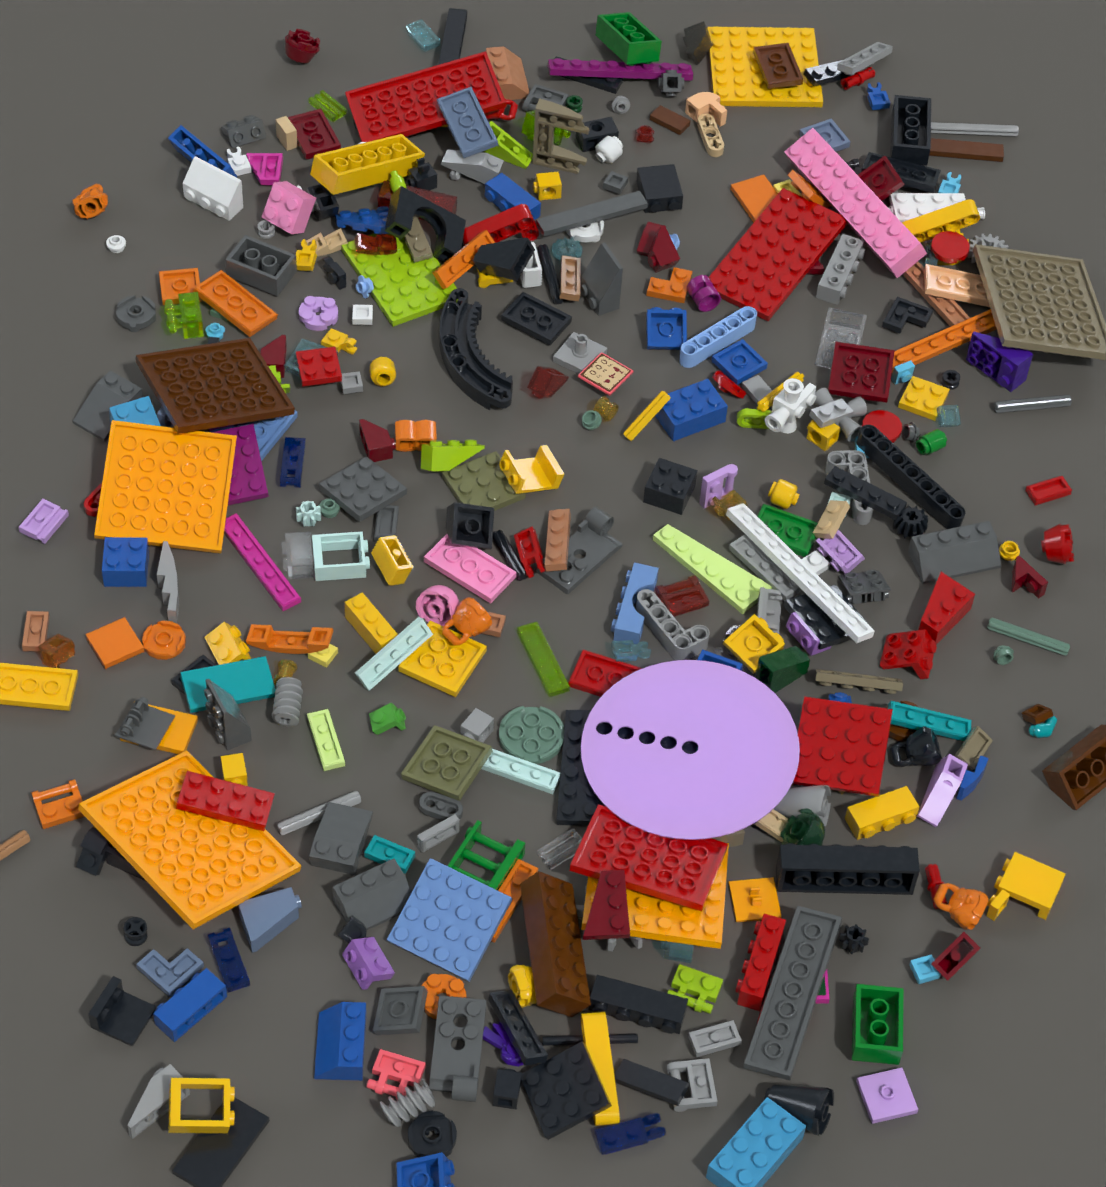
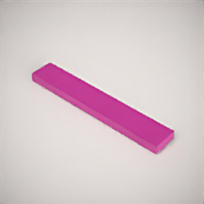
(260, 563)

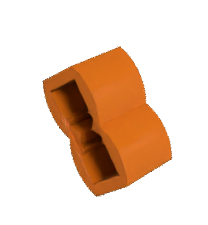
(411, 434)

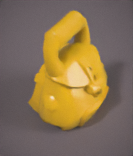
(522, 984)

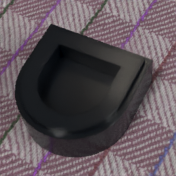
(353, 930)

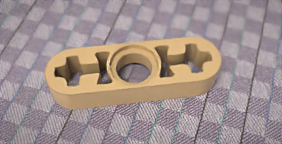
(712, 128)

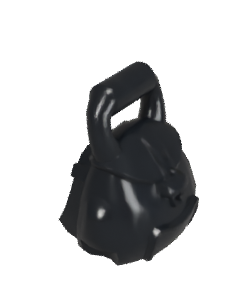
(920, 749)

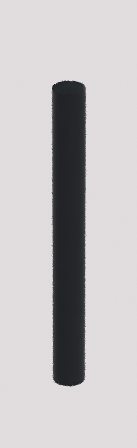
(575, 1039)

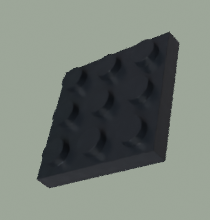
(817, 620)
(565, 1090)

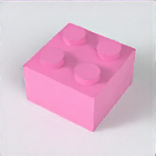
(288, 207)

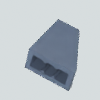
(268, 916)

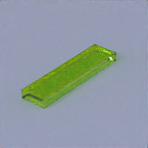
(543, 659)

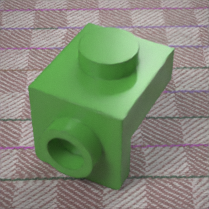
(387, 718)

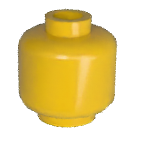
(382, 371)
(783, 494)

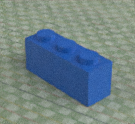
(508, 194)
(190, 1004)

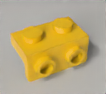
(227, 644)

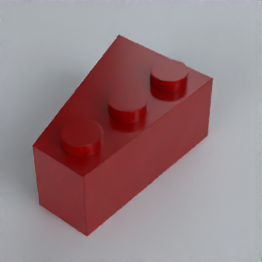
(946, 607)

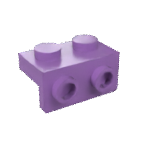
(804, 634)
(367, 961)

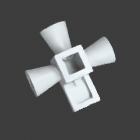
(789, 405)

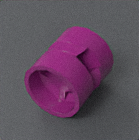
(703, 293)

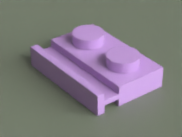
(43, 521)

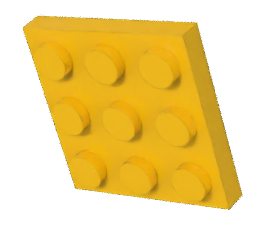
(442, 663)

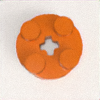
(440, 984)

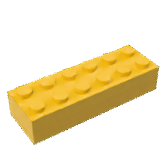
(365, 163)

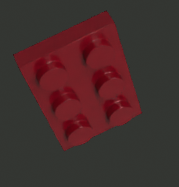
(314, 133)
(882, 178)

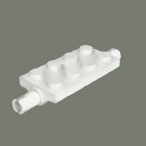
(911, 205)

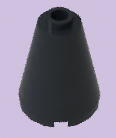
(805, 1103)

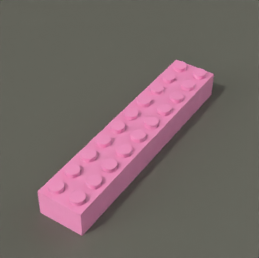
(855, 202)

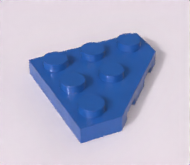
(363, 219)

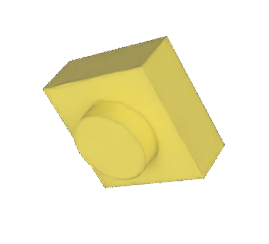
(325, 656)

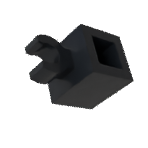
(422, 176)

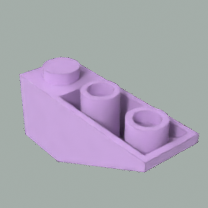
(941, 789)

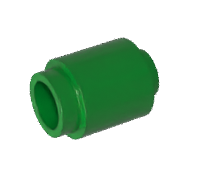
(931, 442)

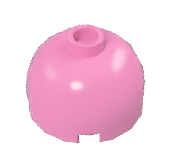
(437, 604)

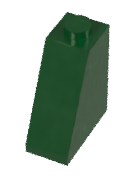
(782, 667)

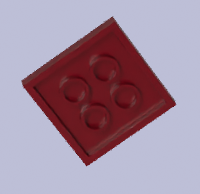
(861, 372)

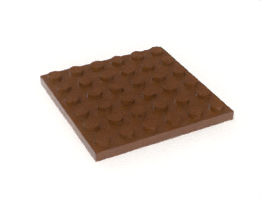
(214, 385)

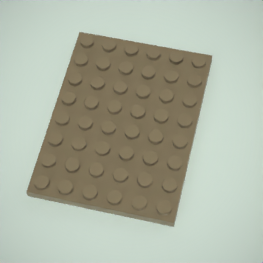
(1042, 302)

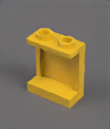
(1030, 882)

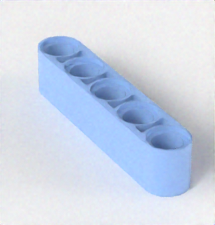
(717, 337)

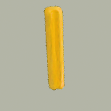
(647, 415)

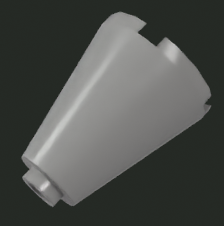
(806, 797)

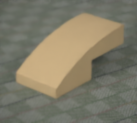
(329, 243)

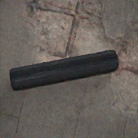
(509, 554)

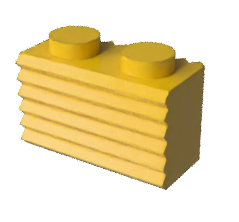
(392, 560)

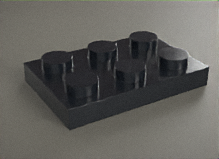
(536, 318)

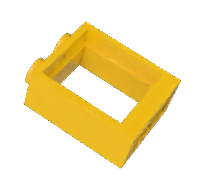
(200, 1126)

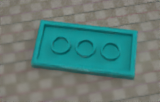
(244, 680)

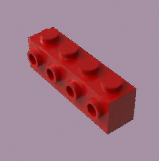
(761, 962)

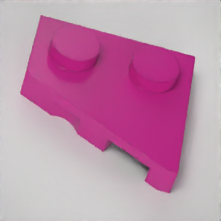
(266, 166)

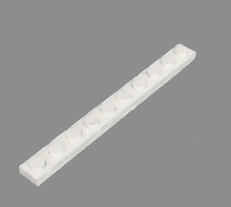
(800, 573)

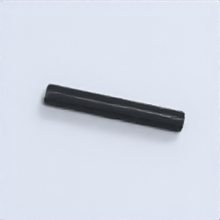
(550, 273)

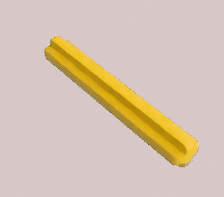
(767, 401)

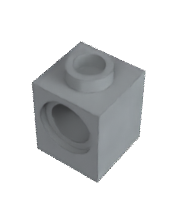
(478, 726)

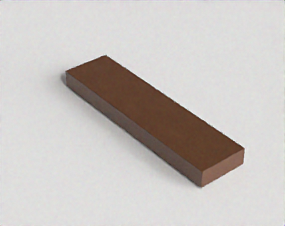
(967, 150)

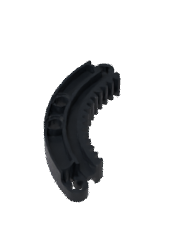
(465, 359)

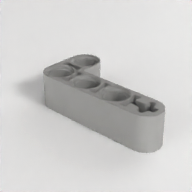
(856, 464)
(678, 642)

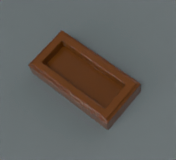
(670, 120)

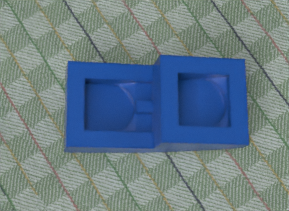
(972, 779)

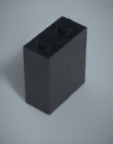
(660, 188)

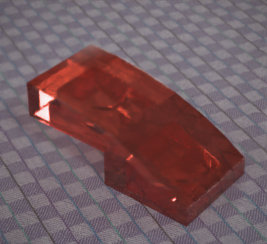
(379, 245)

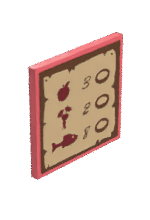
(605, 373)

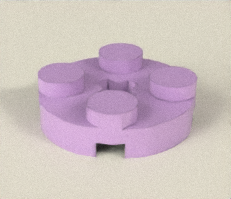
(315, 322)

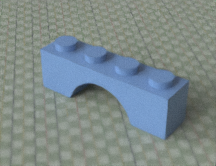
(629, 622)

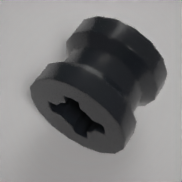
(137, 926)

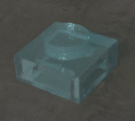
(948, 416)

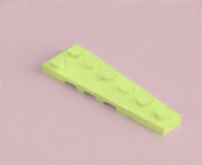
(720, 574)

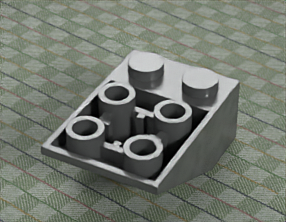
(226, 717)

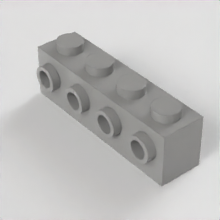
(840, 269)

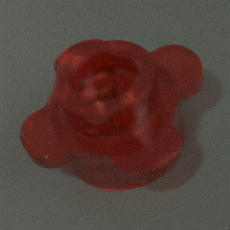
(645, 134)

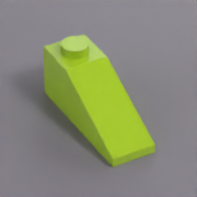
(509, 149)

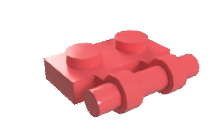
(397, 1068)

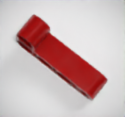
(505, 225)

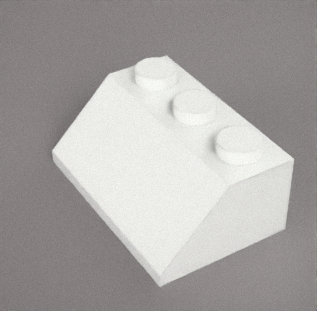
(213, 189)

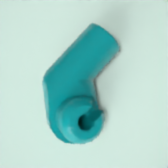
(1043, 729)

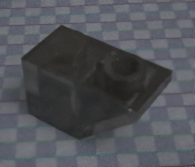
(698, 42)

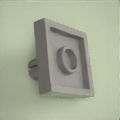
(578, 352)

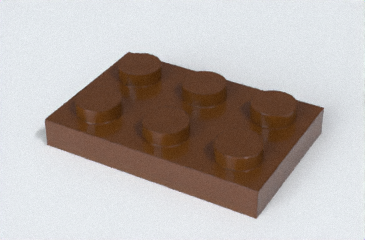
(778, 65)

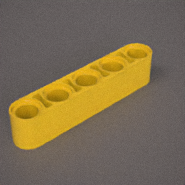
(942, 220)
(597, 1041)

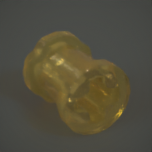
(286, 669)

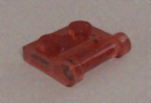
(685, 600)

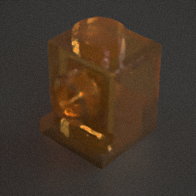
(56, 651)

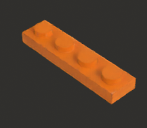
(461, 261)
(511, 887)

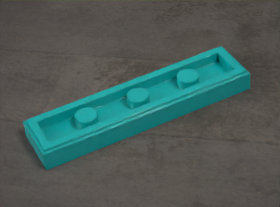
(940, 723)

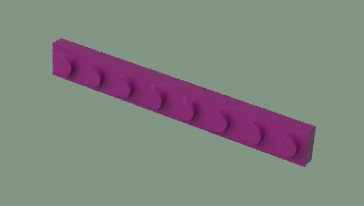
(615, 69)

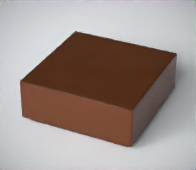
(1037, 714)

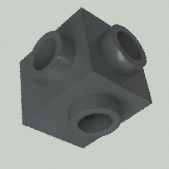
(678, 83)

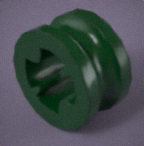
(574, 99)

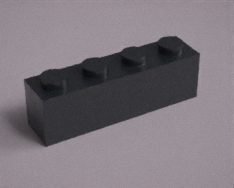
(638, 1004)

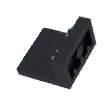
(120, 1013)

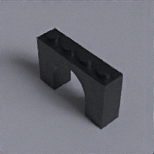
(447, 226)

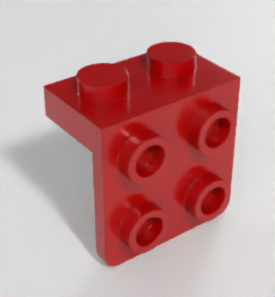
(908, 650)

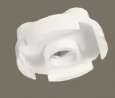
(590, 233)

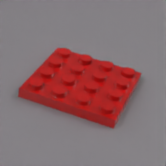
(842, 745)

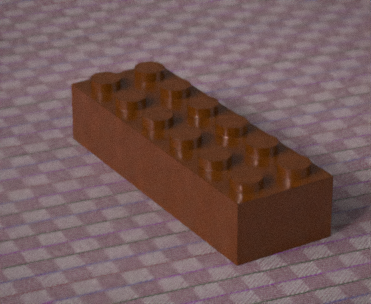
(555, 944)

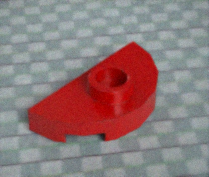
(726, 384)

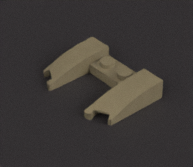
(544, 151)

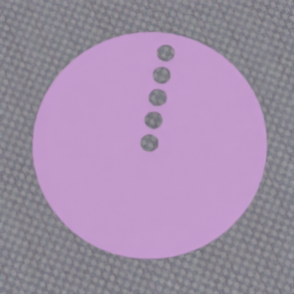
(733, 779)

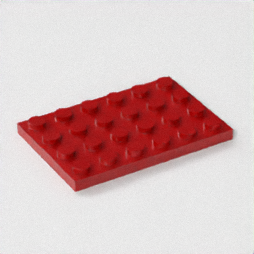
(652, 864)

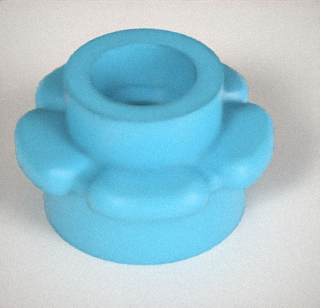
(215, 330)

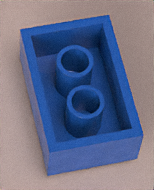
(692, 410)

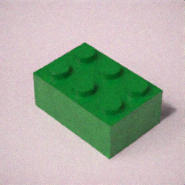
(877, 1024)

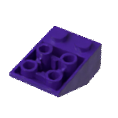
(1002, 364)

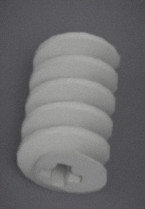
(287, 701)
(408, 1104)

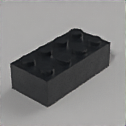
(911, 129)

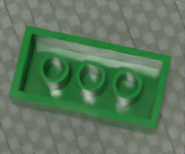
(628, 38)

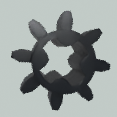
(854, 939)

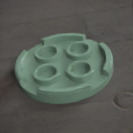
(531, 734)

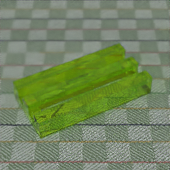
(330, 105)

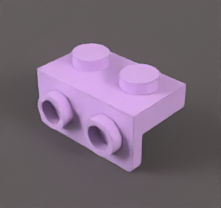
(841, 552)

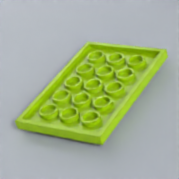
(400, 285)

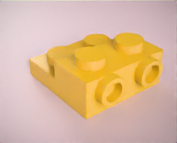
(753, 641)

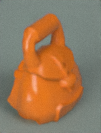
(90, 202)
(468, 619)
(965, 905)

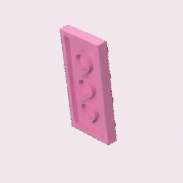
(470, 568)

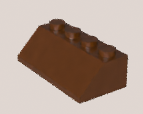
(1080, 770)

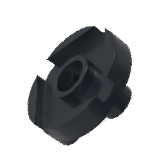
(421, 1128)

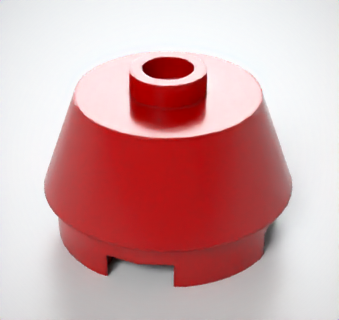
(1058, 544)

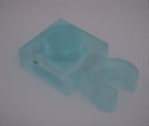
(629, 651)

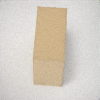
(286, 133)

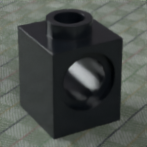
(507, 1088)

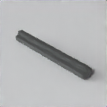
(1032, 403)

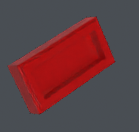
(1048, 490)

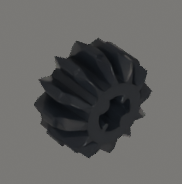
(911, 522)

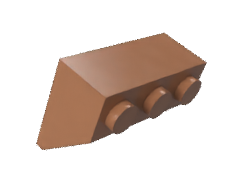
(509, 73)

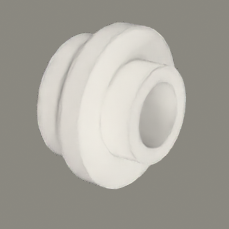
(116, 243)

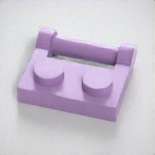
(713, 484)

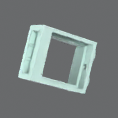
(335, 542)

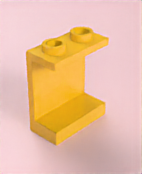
(532, 473)

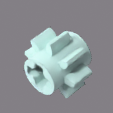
(308, 513)

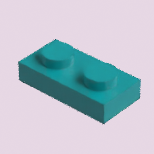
(383, 850)

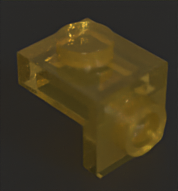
(728, 501)

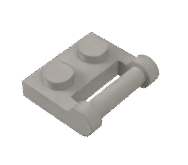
(700, 1083)

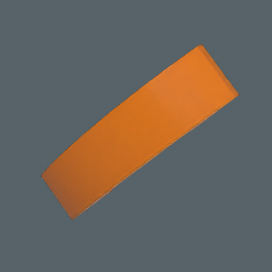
(289, 641)

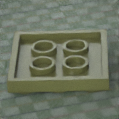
(482, 483)
(446, 762)

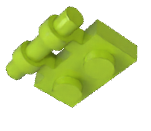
(697, 984)

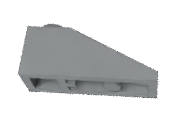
(479, 166)
(154, 1100)

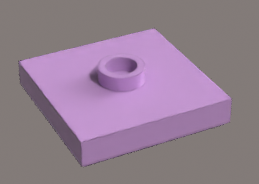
(887, 1095)

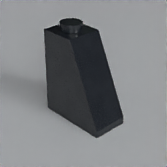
(504, 258)

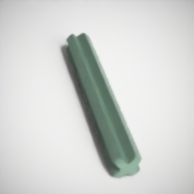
(1028, 636)

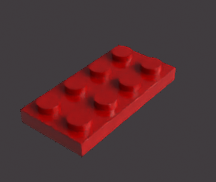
(225, 801)

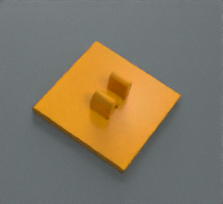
(754, 898)

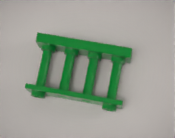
(500, 870)

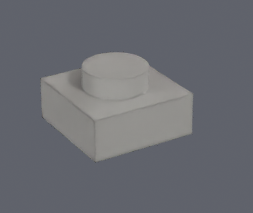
(351, 382)

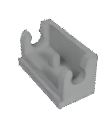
(770, 607)

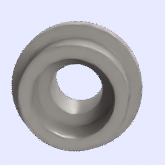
(621, 100)

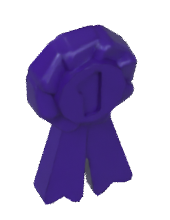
(500, 1039)

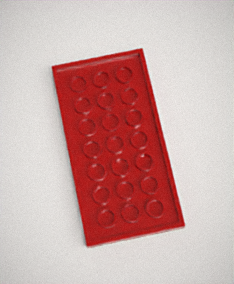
(410, 101)
(776, 253)

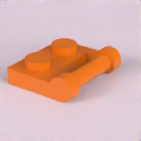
(59, 810)

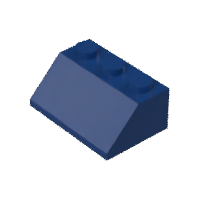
(341, 1042)

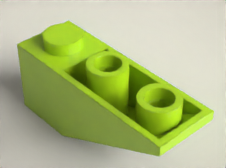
(447, 456)

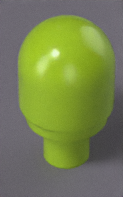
(396, 181)

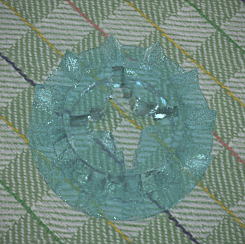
(559, 249)

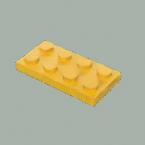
(37, 686)

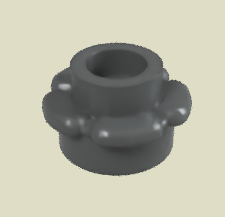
(910, 431)

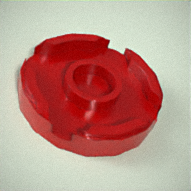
(950, 247)
(885, 422)

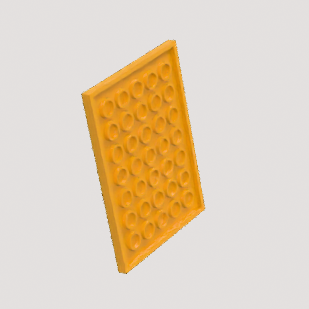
(188, 858)

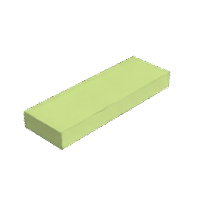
(325, 740)

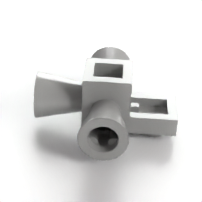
(838, 412)

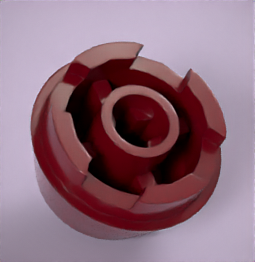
(301, 46)

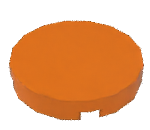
(164, 640)

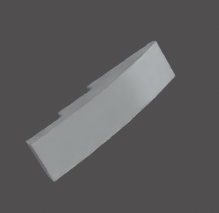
(168, 581)

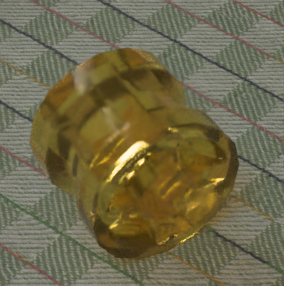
(606, 408)

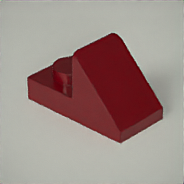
(1027, 576)

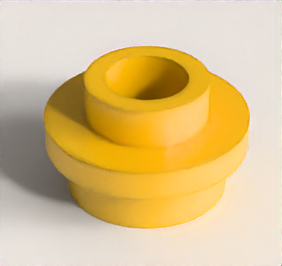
(1009, 550)

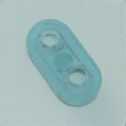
(931, 259)

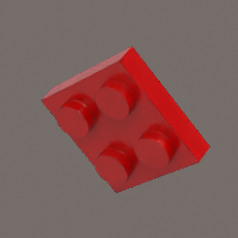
(318, 366)

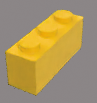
(369, 622)
(882, 813)

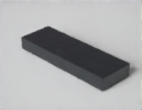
(651, 1082)

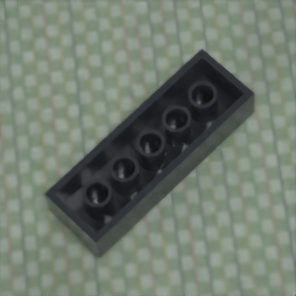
(847, 869)

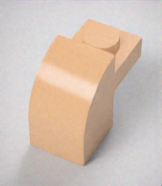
(706, 103)

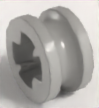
(266, 234)

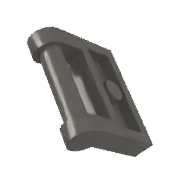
(541, 92)

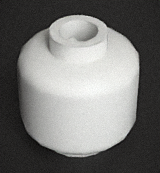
(609, 149)

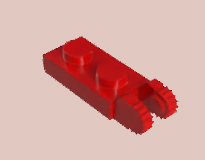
(529, 550)

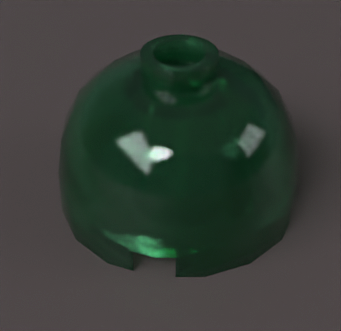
(803, 829)

